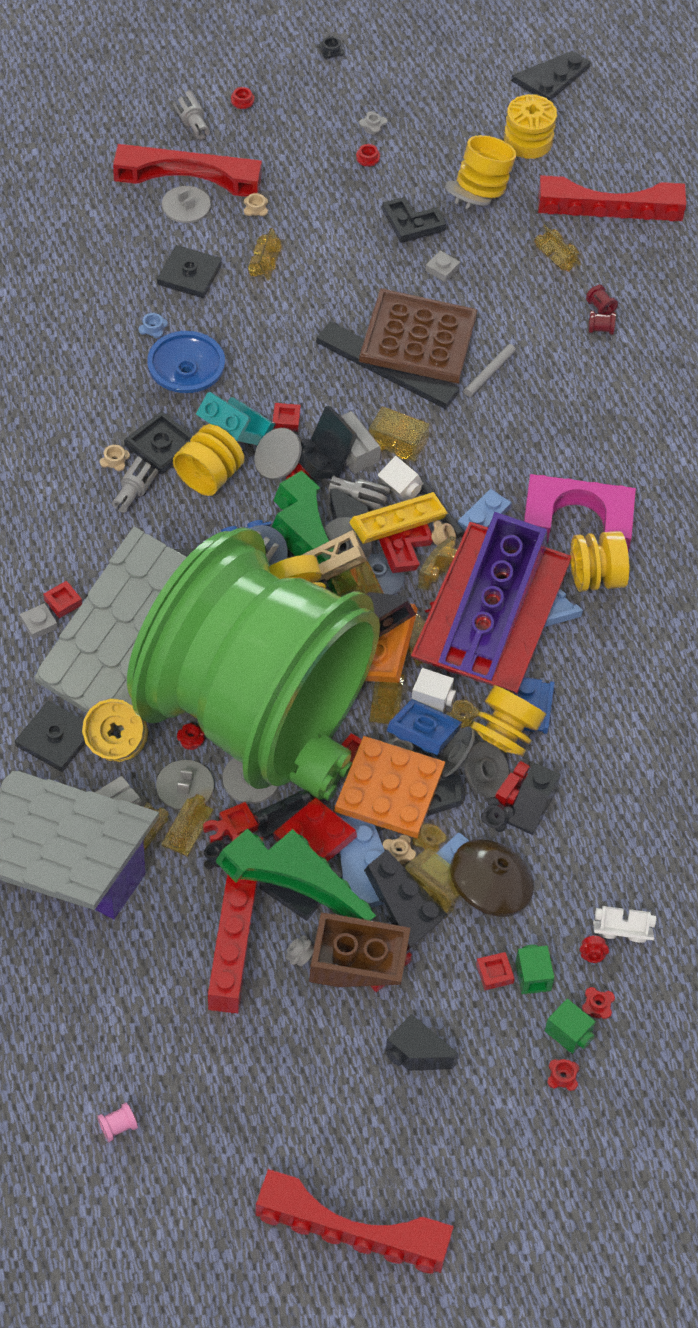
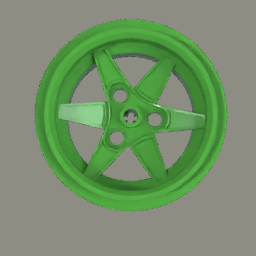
(251, 655)

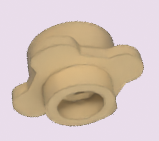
(255, 205)
(114, 451)
(442, 532)
(402, 842)

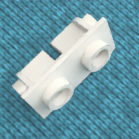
(634, 928)

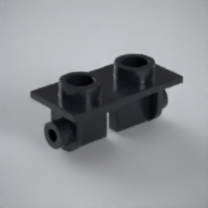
(277, 814)

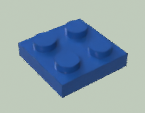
(424, 726)

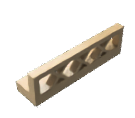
(339, 563)

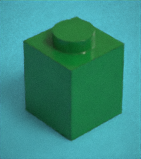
(534, 969)
(570, 1027)

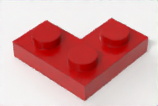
(400, 551)

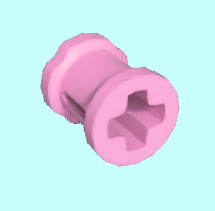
(117, 1122)

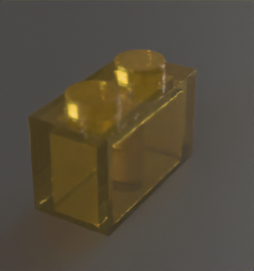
(399, 433)

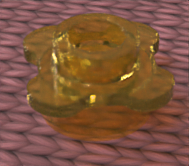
(465, 707)
(433, 832)

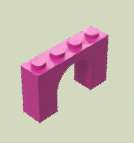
(610, 502)

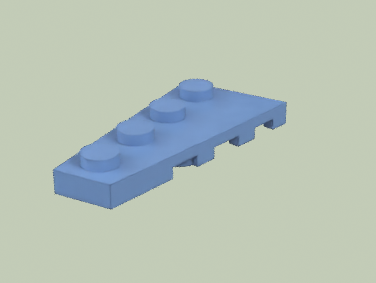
(358, 856)

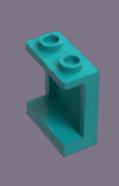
(235, 418)

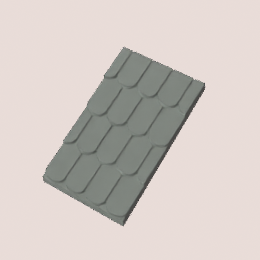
(98, 641)
(71, 842)

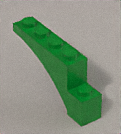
(300, 518)
(292, 866)

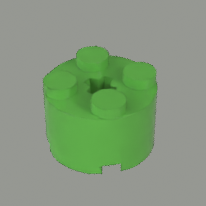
(321, 766)

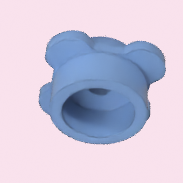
(153, 325)

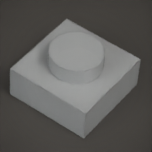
(442, 266)
(38, 621)

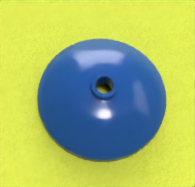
(184, 353)

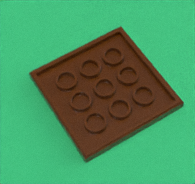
(418, 335)

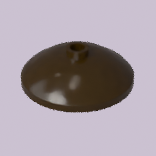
(491, 878)

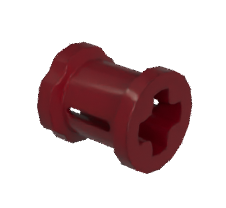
(601, 300)
(602, 322)

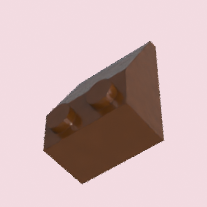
(358, 952)

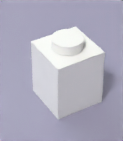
(401, 479)
(434, 690)

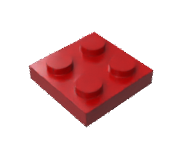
(321, 828)

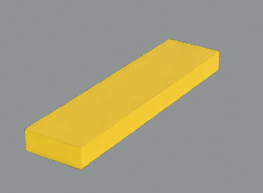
(398, 517)

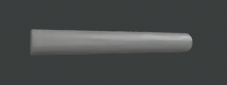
(498, 361)

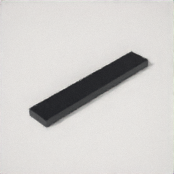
(350, 345)

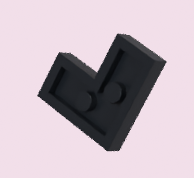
(412, 225)

